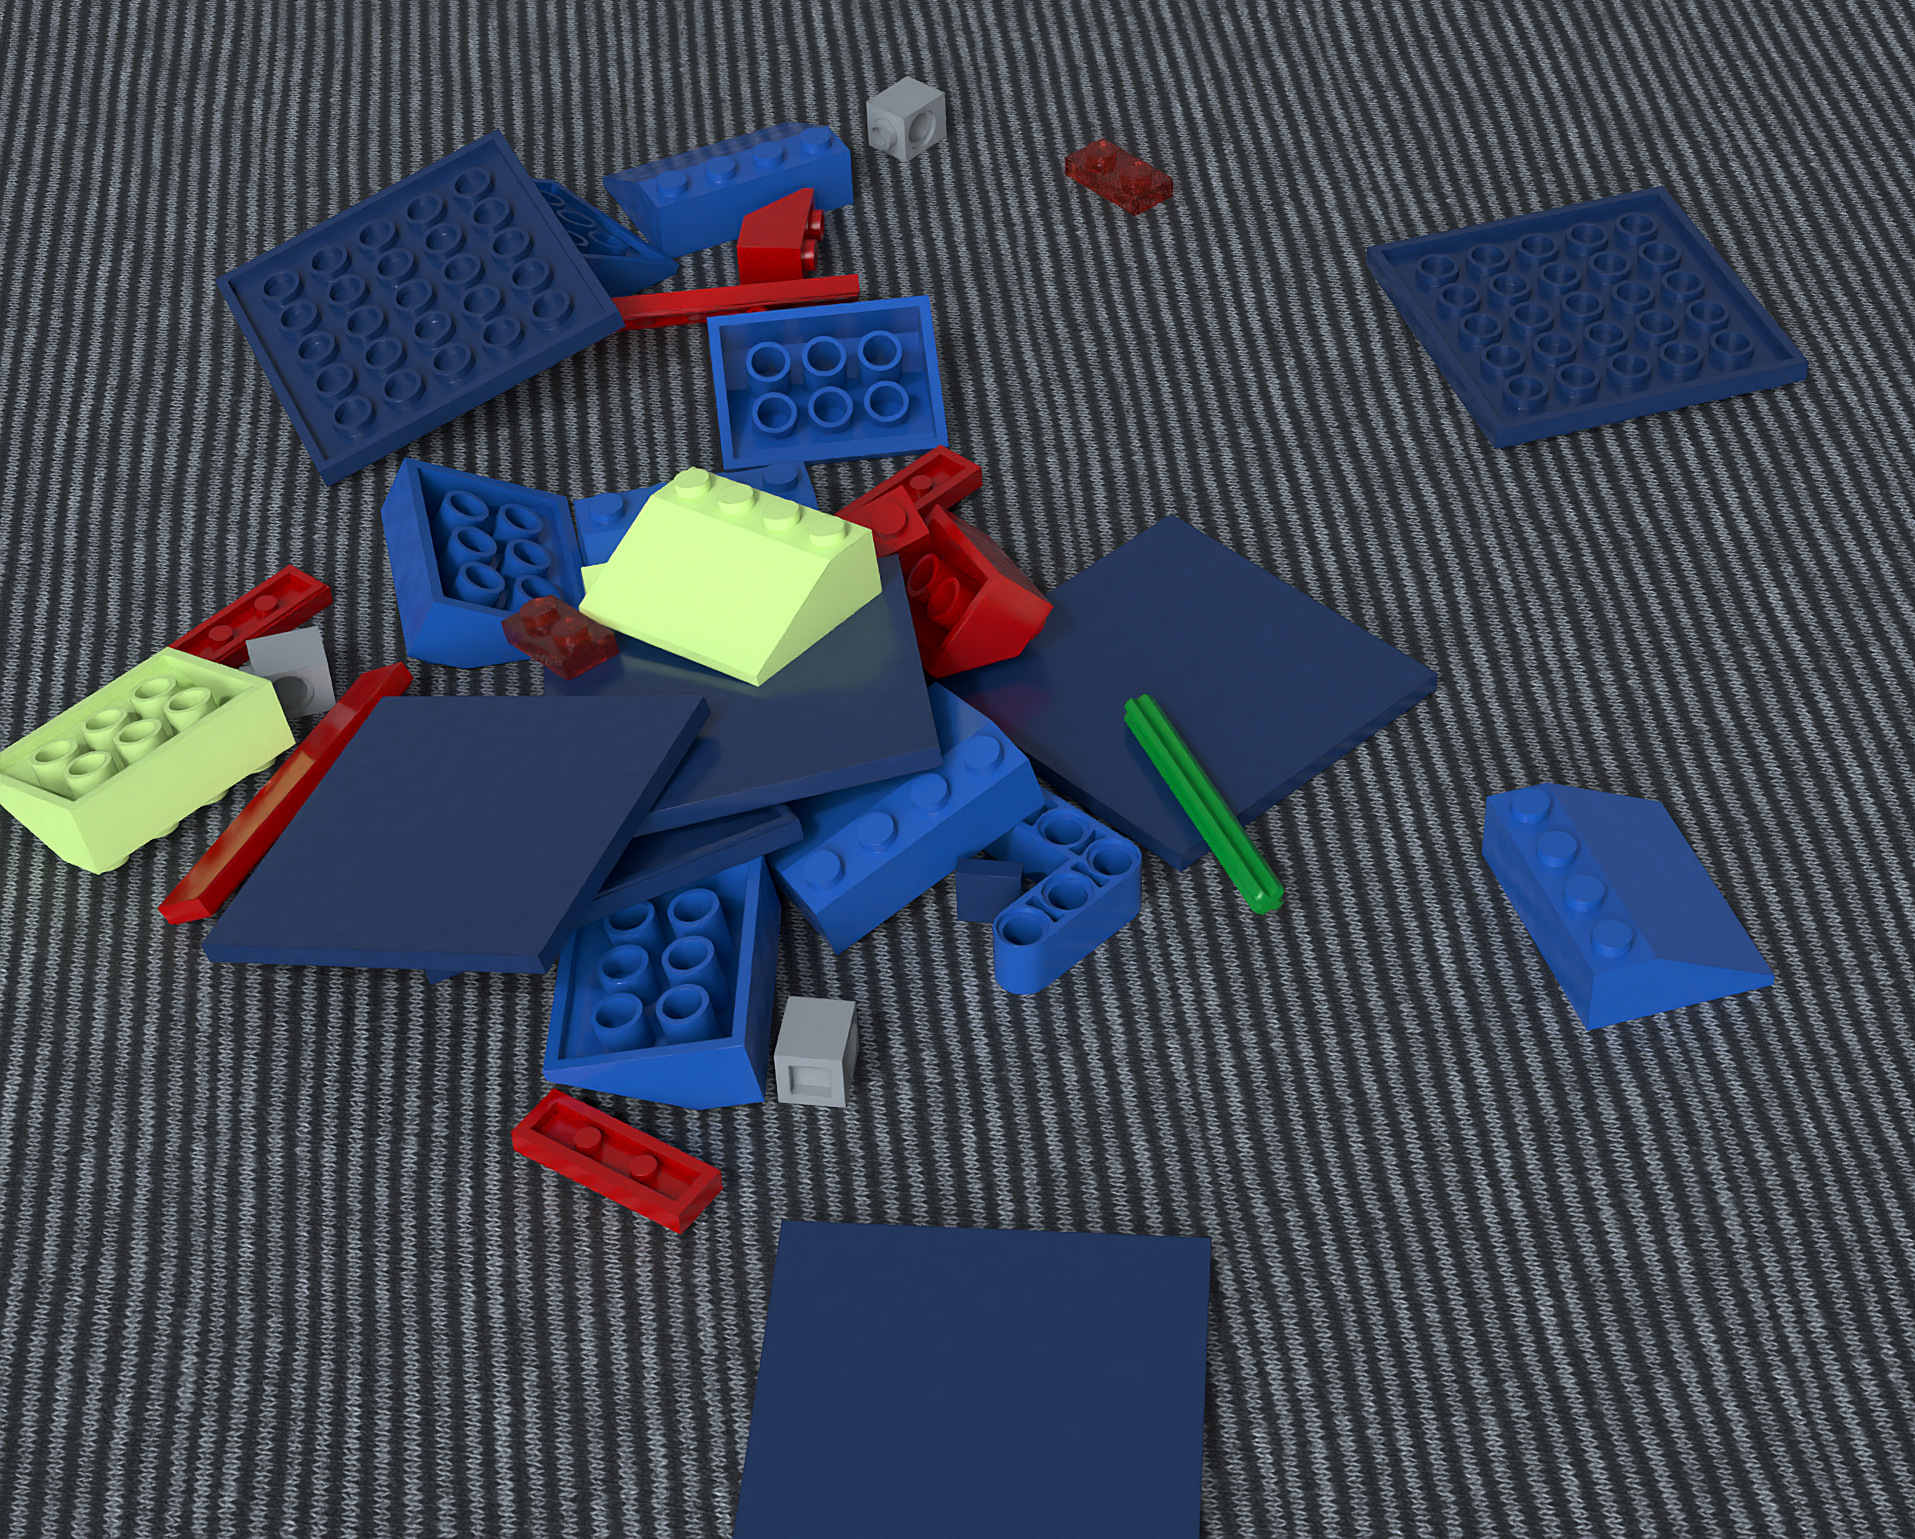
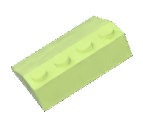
(733, 576)
(141, 756)

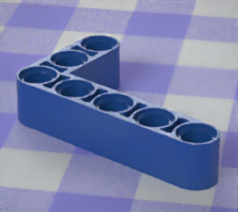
(1082, 894)

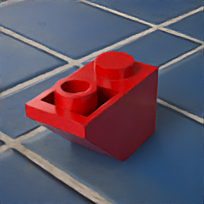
(781, 240)

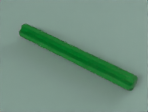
(1204, 805)

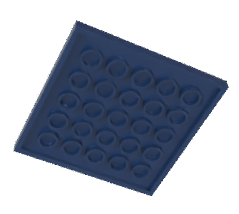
(417, 306)
(1583, 316)

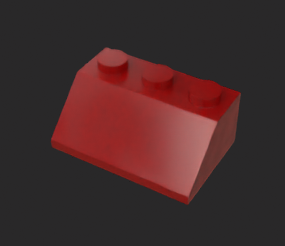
(968, 598)

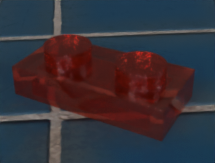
(1119, 176)
(559, 636)

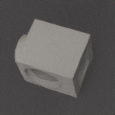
(906, 119)
(296, 668)
(816, 1051)

